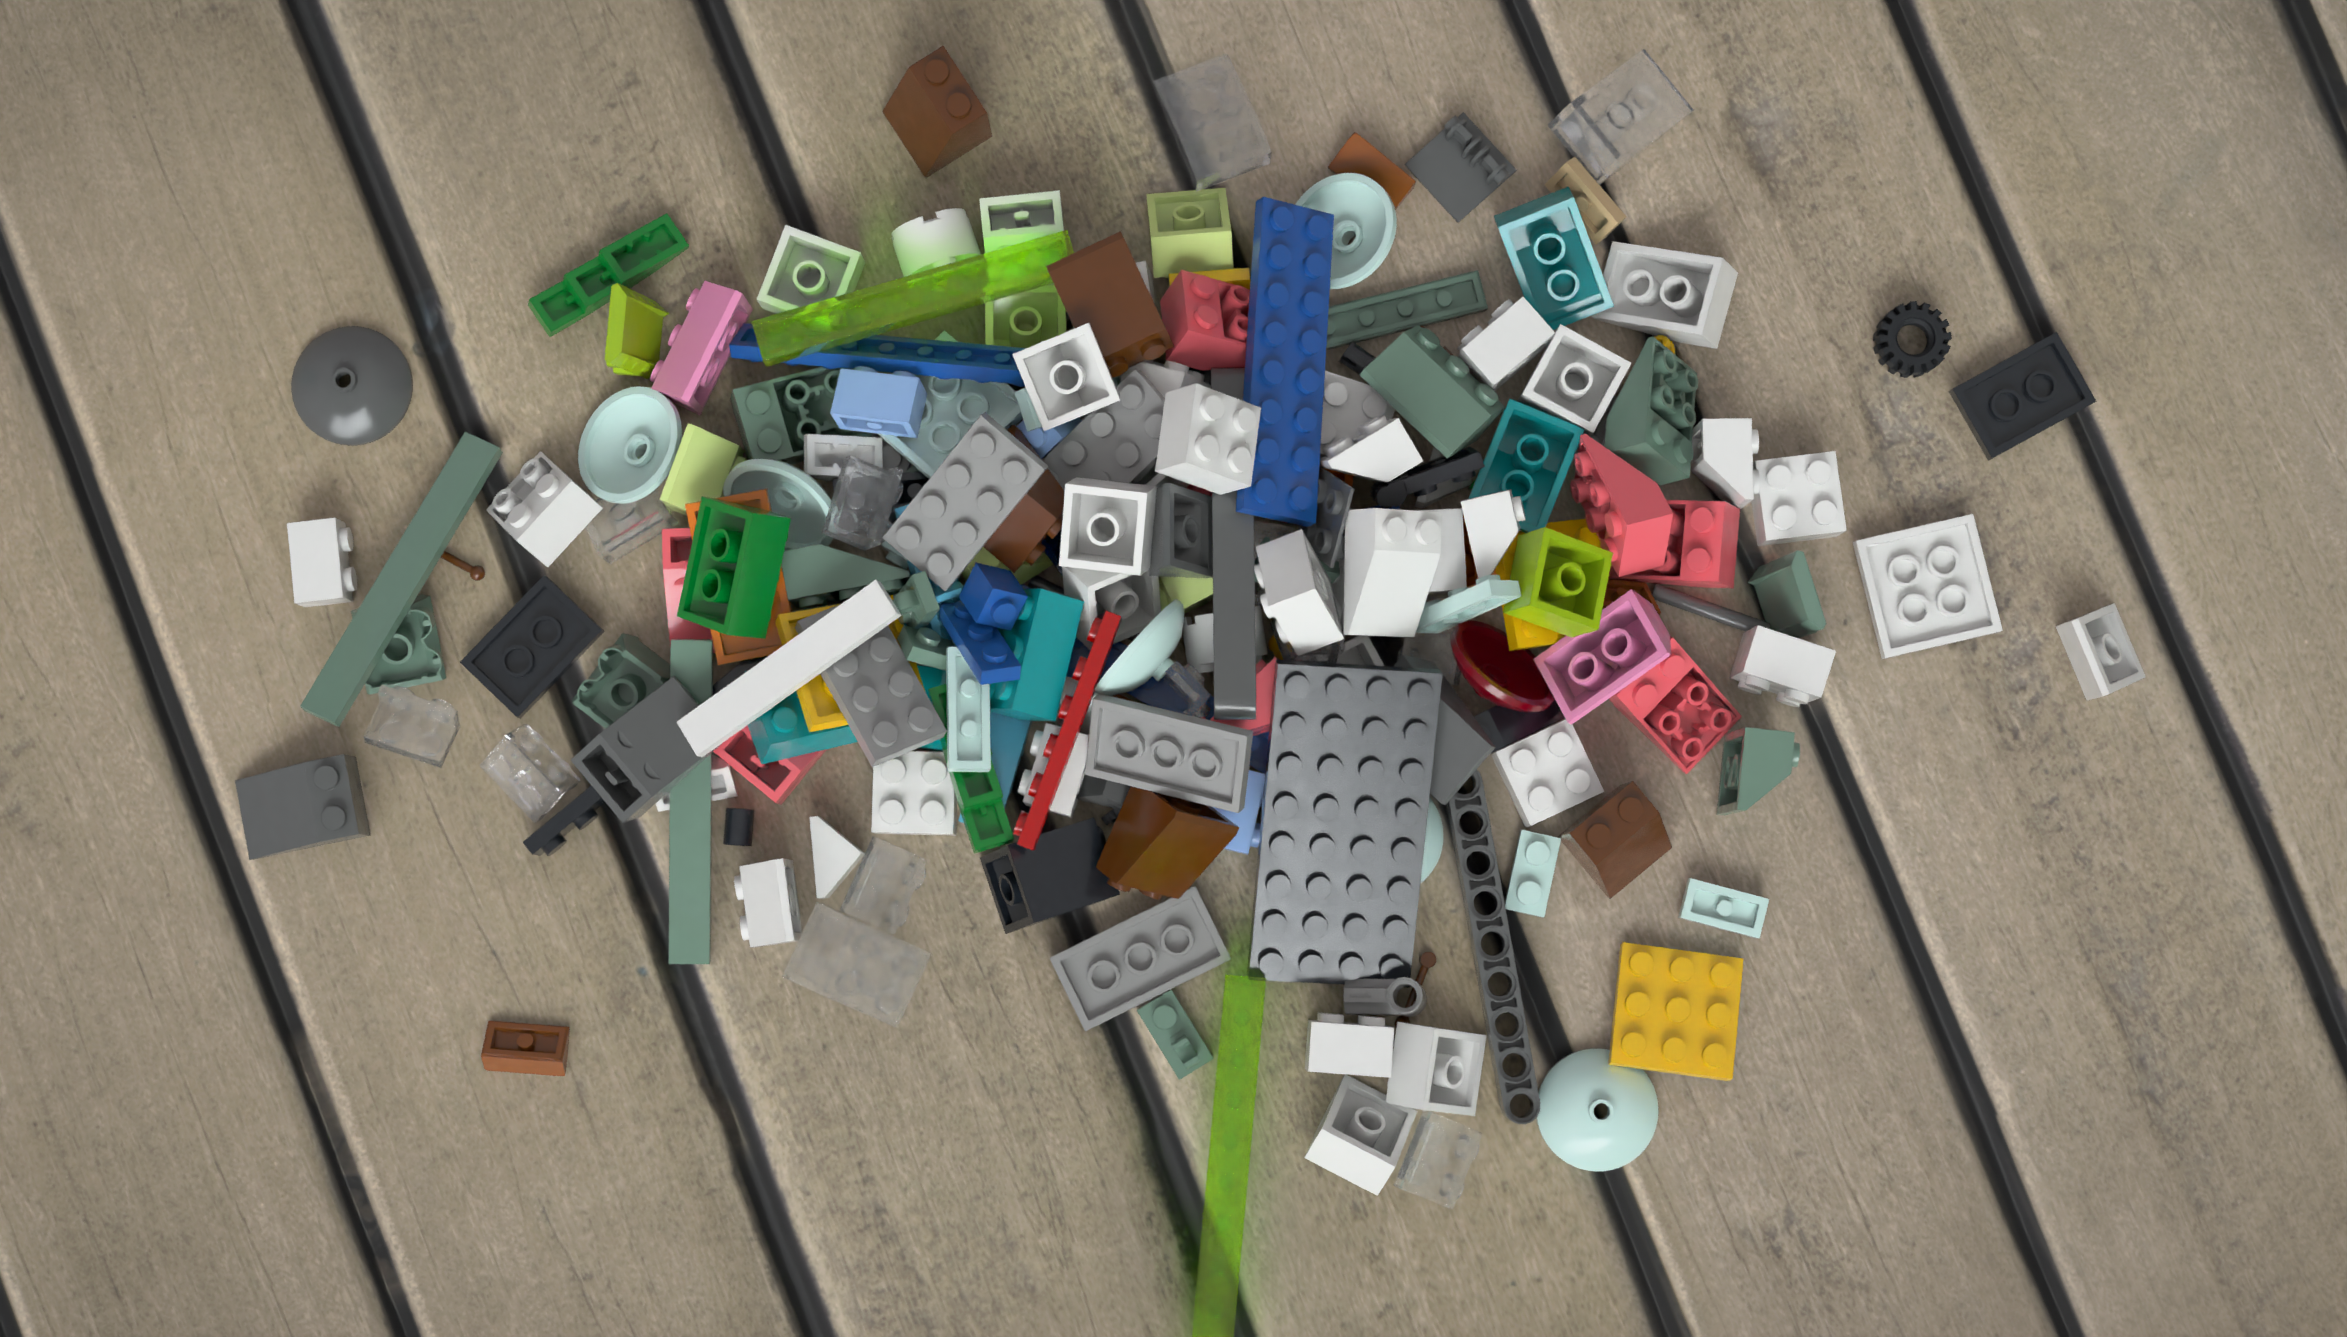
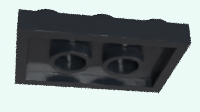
(2022, 396)
(532, 646)

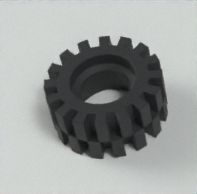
(1928, 322)

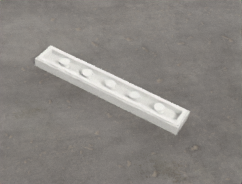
(788, 668)

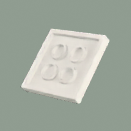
(1927, 586)

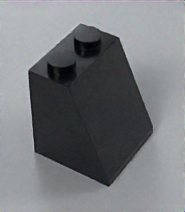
(1049, 880)

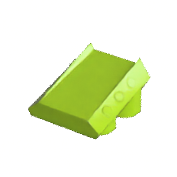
(633, 332)

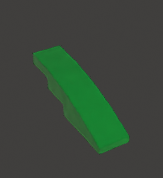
(621, 262)
(976, 794)

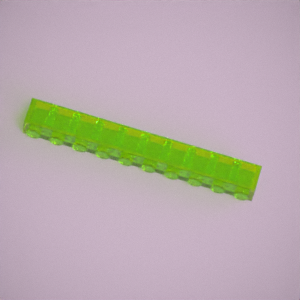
(1228, 1156)

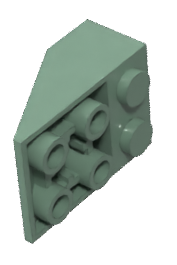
(782, 410)
(1655, 415)
(827, 575)

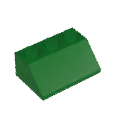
(733, 568)

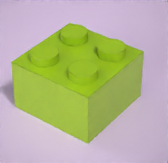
(1559, 582)

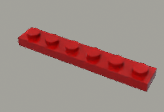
(1060, 746)

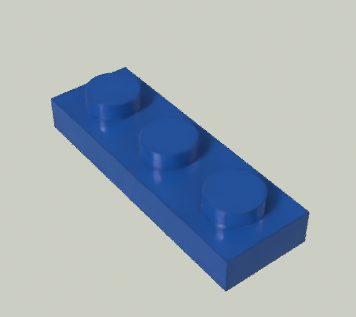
(980, 645)

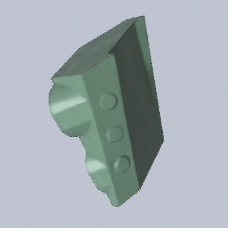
(1789, 596)
(413, 652)
(621, 680)

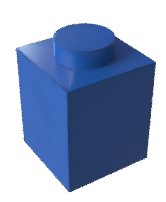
(993, 596)

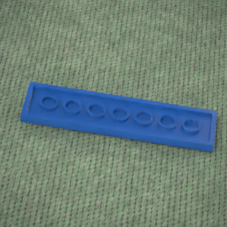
(1287, 358)

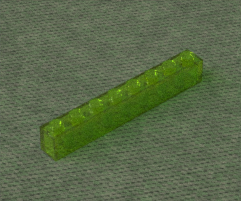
(909, 299)

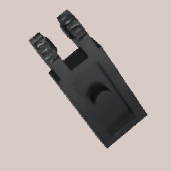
(1425, 477)

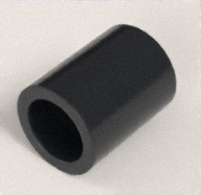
(738, 827)

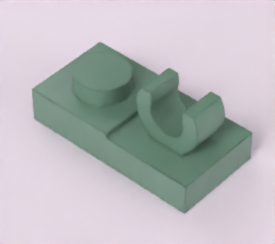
(916, 601)
(924, 646)
(1175, 1034)

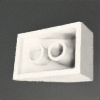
(1668, 293)
(1388, 569)

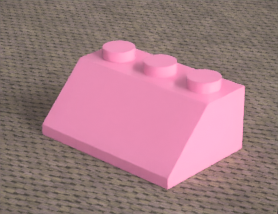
(700, 346)
(1601, 663)

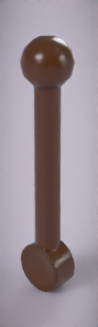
(476, 572)
(1426, 960)

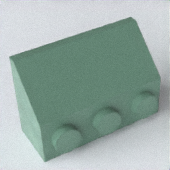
(1433, 390)
(1753, 765)

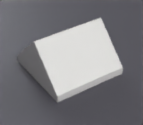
(1066, 377)
(2100, 652)

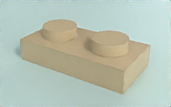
(1594, 204)

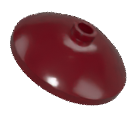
(1495, 672)

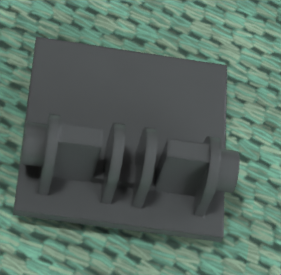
(1460, 167)
(1333, 505)

